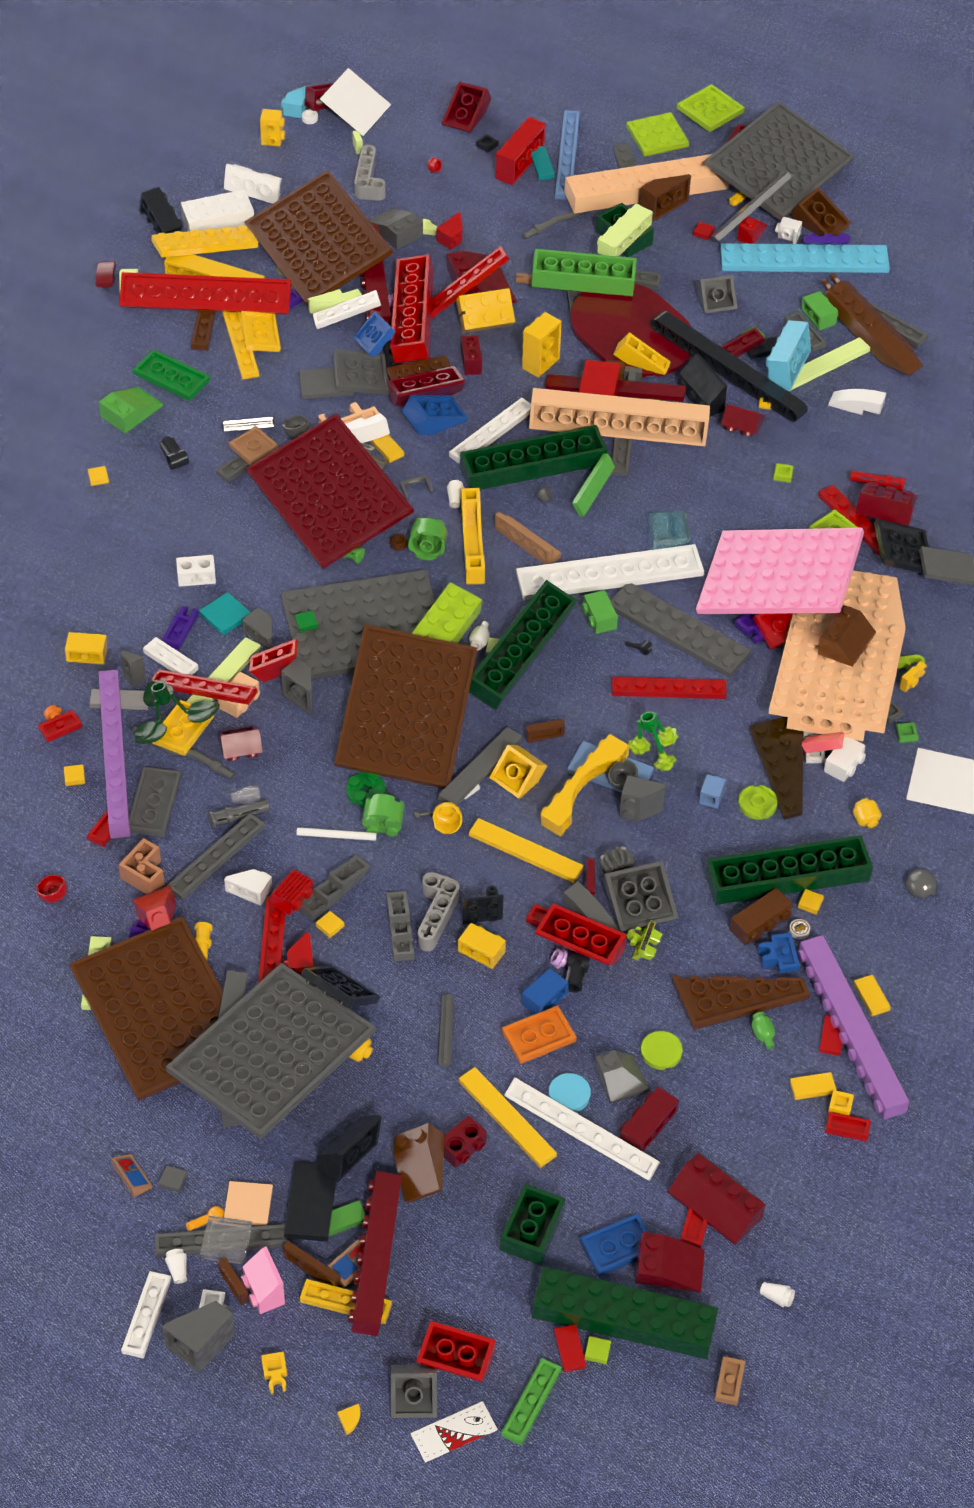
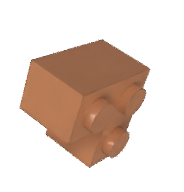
(141, 868)

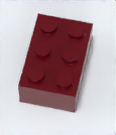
(886, 503)

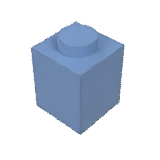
(712, 791)

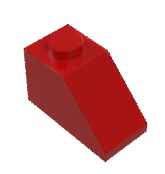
(750, 230)
(450, 232)
(300, 955)

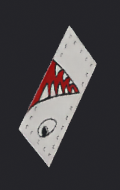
(454, 1431)

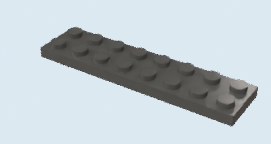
(680, 629)

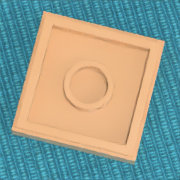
(249, 1202)

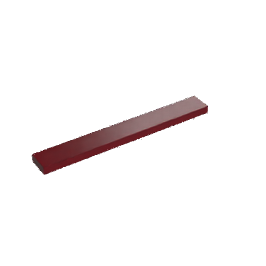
(624, 388)

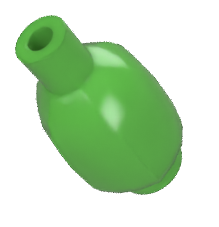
(763, 1029)

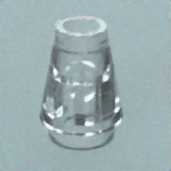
(246, 795)

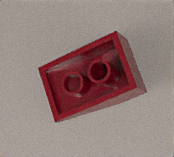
(466, 107)
(669, 1263)

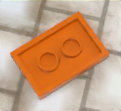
(539, 1034)

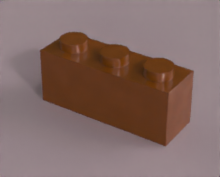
(761, 916)

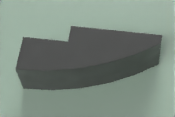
(585, 904)

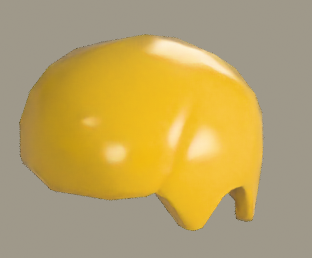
(447, 818)

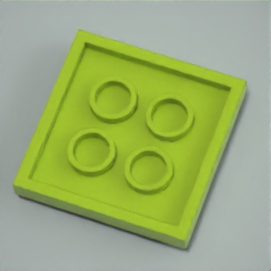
(710, 108)
(657, 134)

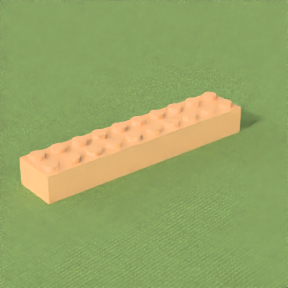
(624, 185)
(620, 416)

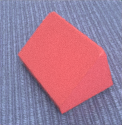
(823, 742)

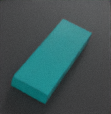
(542, 164)

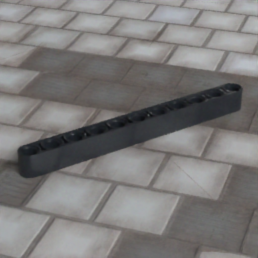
(729, 366)

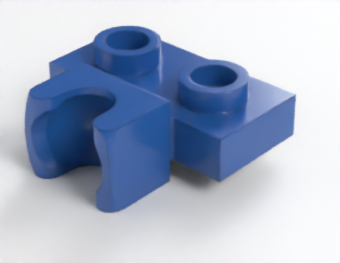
(780, 953)

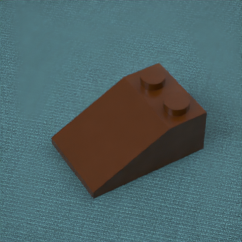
(665, 194)
(820, 214)
(420, 1161)

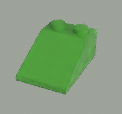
(128, 408)

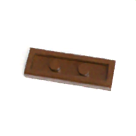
(203, 330)
(310, 1265)

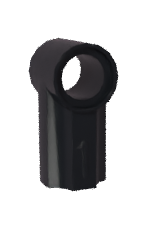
(175, 456)
(577, 967)

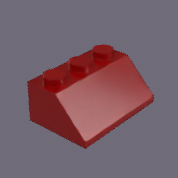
(457, 1351)

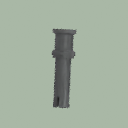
(229, 815)

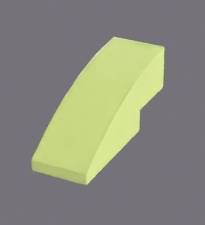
(330, 299)

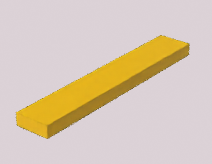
(245, 358)
(526, 850)
(507, 1117)

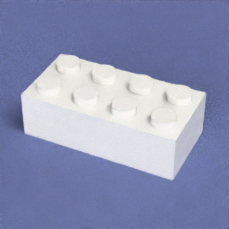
(217, 211)

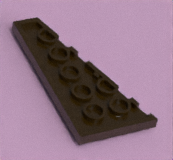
(782, 761)

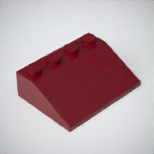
(462, 261)

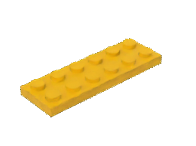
(204, 241)

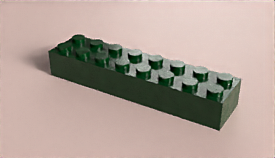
(532, 458)
(521, 644)
(788, 869)
(625, 1312)

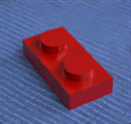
(60, 726)

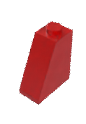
(156, 908)

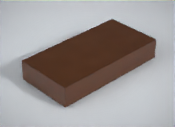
(545, 730)
(233, 1281)

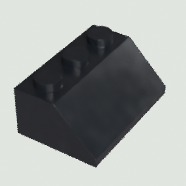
(703, 385)
(349, 1147)

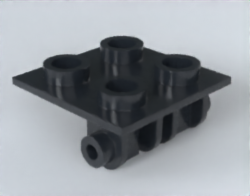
(483, 908)

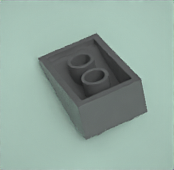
(399, 227)

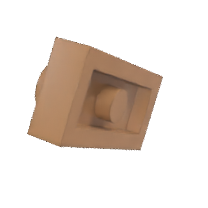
(730, 1381)

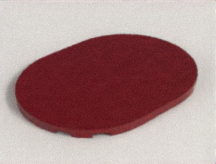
(606, 319)

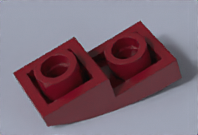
(105, 274)

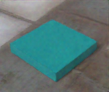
(224, 613)

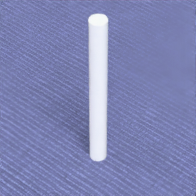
(336, 834)

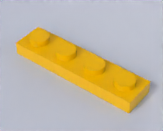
(334, 1298)

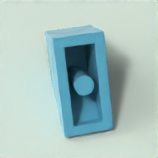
(294, 103)

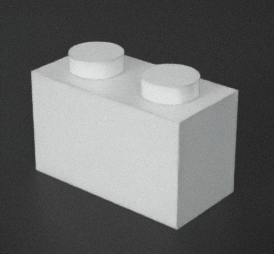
(843, 761)

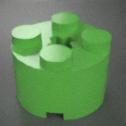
(427, 538)
(383, 814)

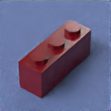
(649, 1119)

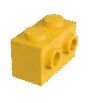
(272, 127)

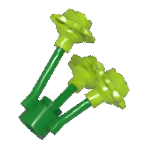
(667, 737)

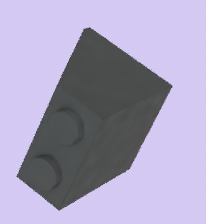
(200, 1334)

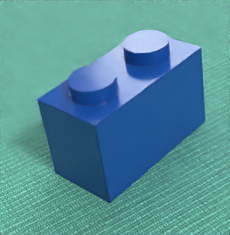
(544, 992)

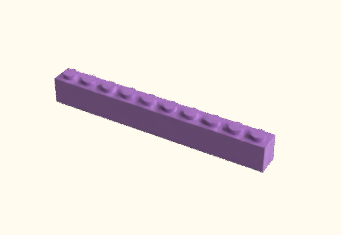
(114, 754)
(854, 1028)

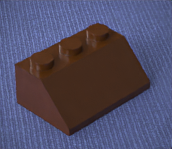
(846, 636)

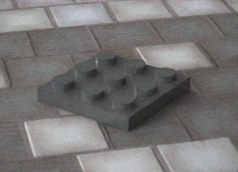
(360, 372)

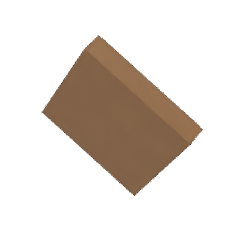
(253, 445)

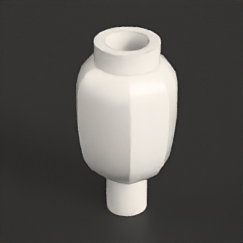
(479, 636)

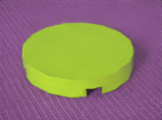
(757, 802)
(661, 1050)

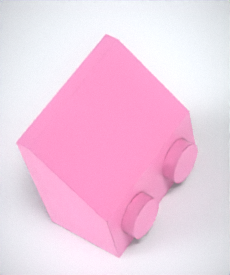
(263, 1282)

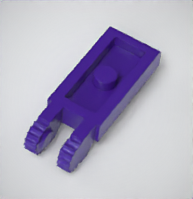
(826, 239)
(180, 627)

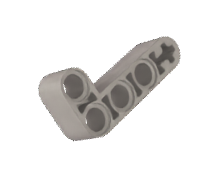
(365, 185)
(445, 898)

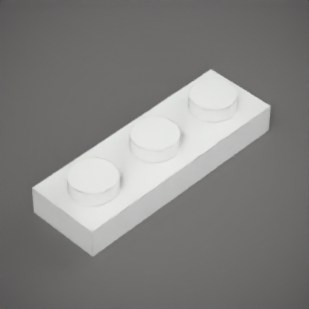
(169, 657)

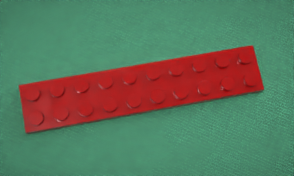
(205, 293)

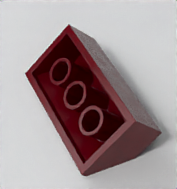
(435, 382)
(717, 1198)

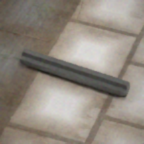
(446, 1025)

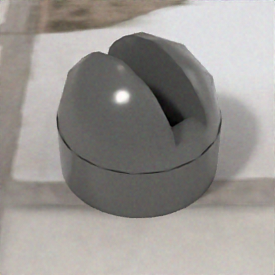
(544, 494)

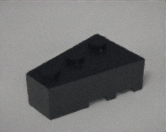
(159, 211)

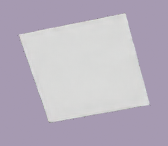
(355, 101)
(942, 781)

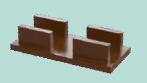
(418, 367)

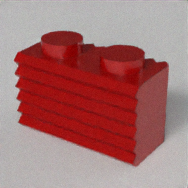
(292, 892)

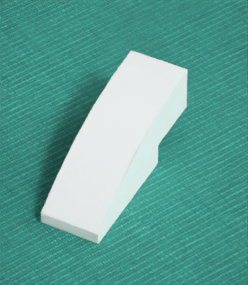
(858, 400)
(370, 428)

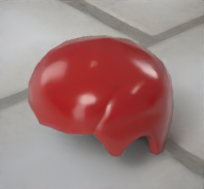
(52, 888)

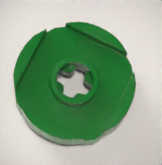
(359, 782)

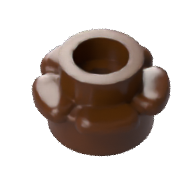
(398, 542)

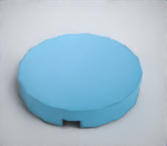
(570, 1091)

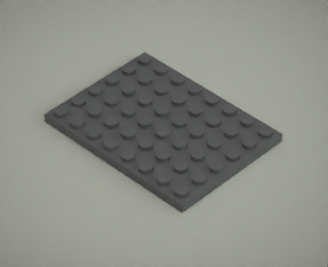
(774, 145)
(344, 609)
(270, 1050)

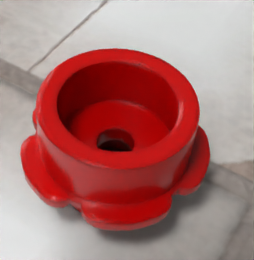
(434, 165)

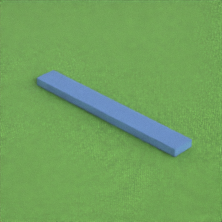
(567, 151)

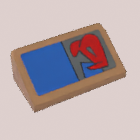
(131, 1174)
(346, 1263)

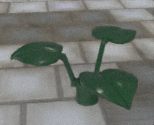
(160, 693)

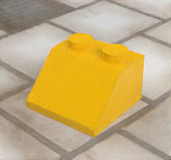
(517, 770)

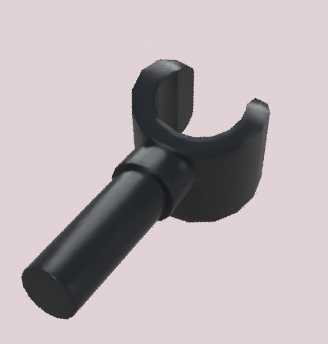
(644, 648)

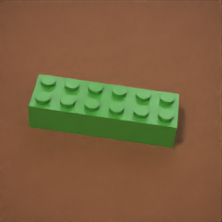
(584, 272)

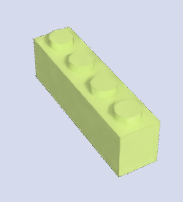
(625, 231)

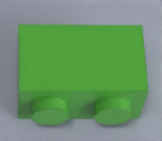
(819, 310)
(599, 612)

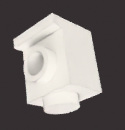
(789, 229)

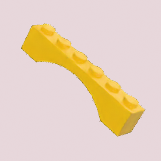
(472, 536)
(558, 814)

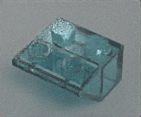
(668, 529)

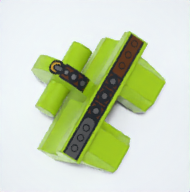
(642, 939)

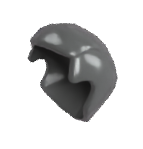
(296, 426)
(619, 771)
(921, 883)

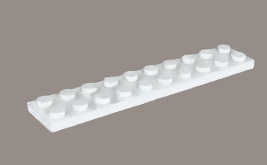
(613, 571)

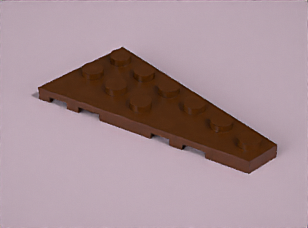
(729, 998)

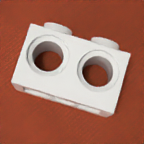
(196, 570)

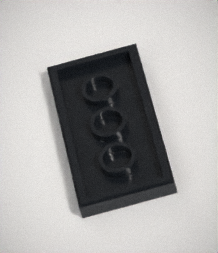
(310, 1204)

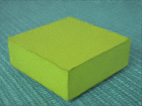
(783, 473)
(597, 1350)

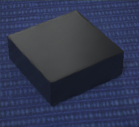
(487, 143)

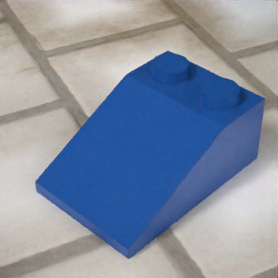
(433, 413)

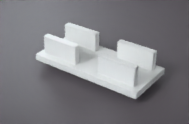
(256, 185)

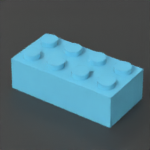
(789, 354)

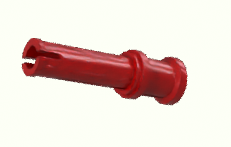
(856, 477)

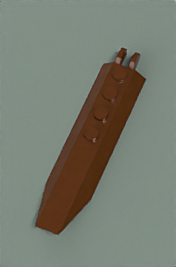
(871, 326)

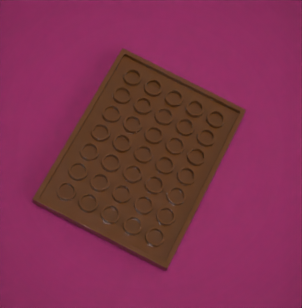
(318, 237)
(406, 707)
(150, 1001)

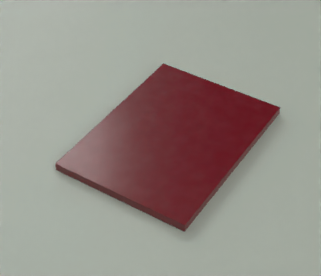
(329, 491)

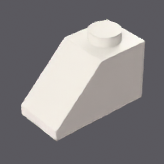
(249, 885)

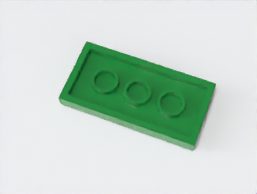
(171, 375)

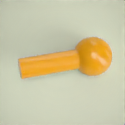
(214, 1211)

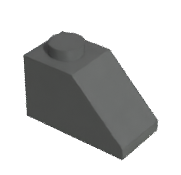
(259, 627)

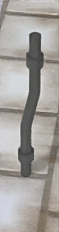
(538, 228)
(215, 766)

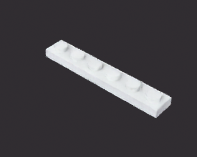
(494, 428)

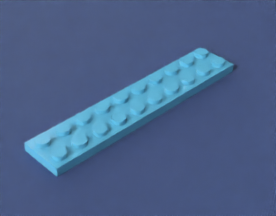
(804, 258)

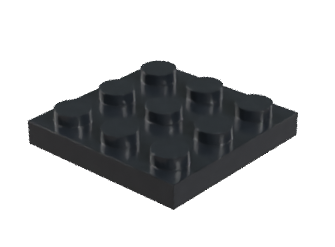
(900, 545)
(340, 986)

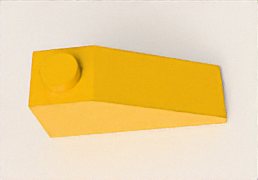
(638, 354)

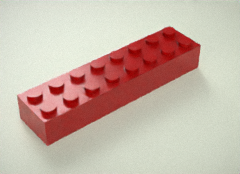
(412, 308)

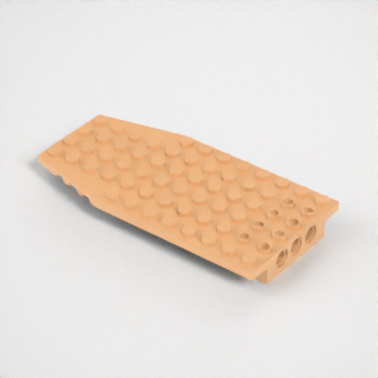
(830, 695)

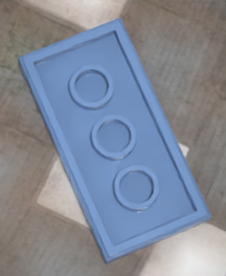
(644, 771)

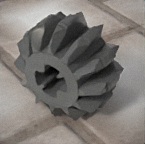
(616, 860)

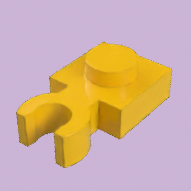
(910, 678)
(274, 1369)

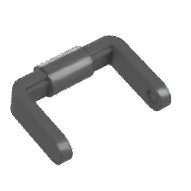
(415, 480)

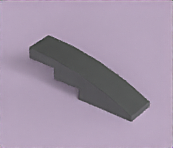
(334, 888)
(400, 926)

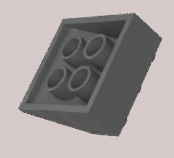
(639, 896)

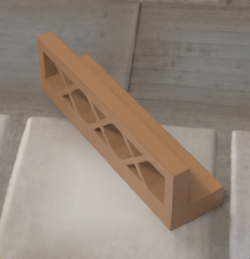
(526, 539)

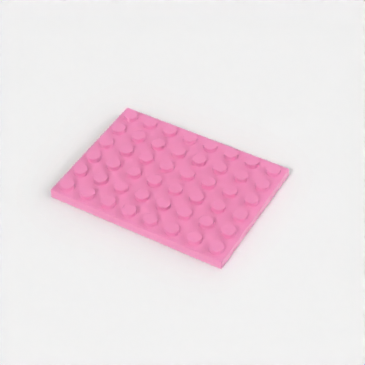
(780, 571)

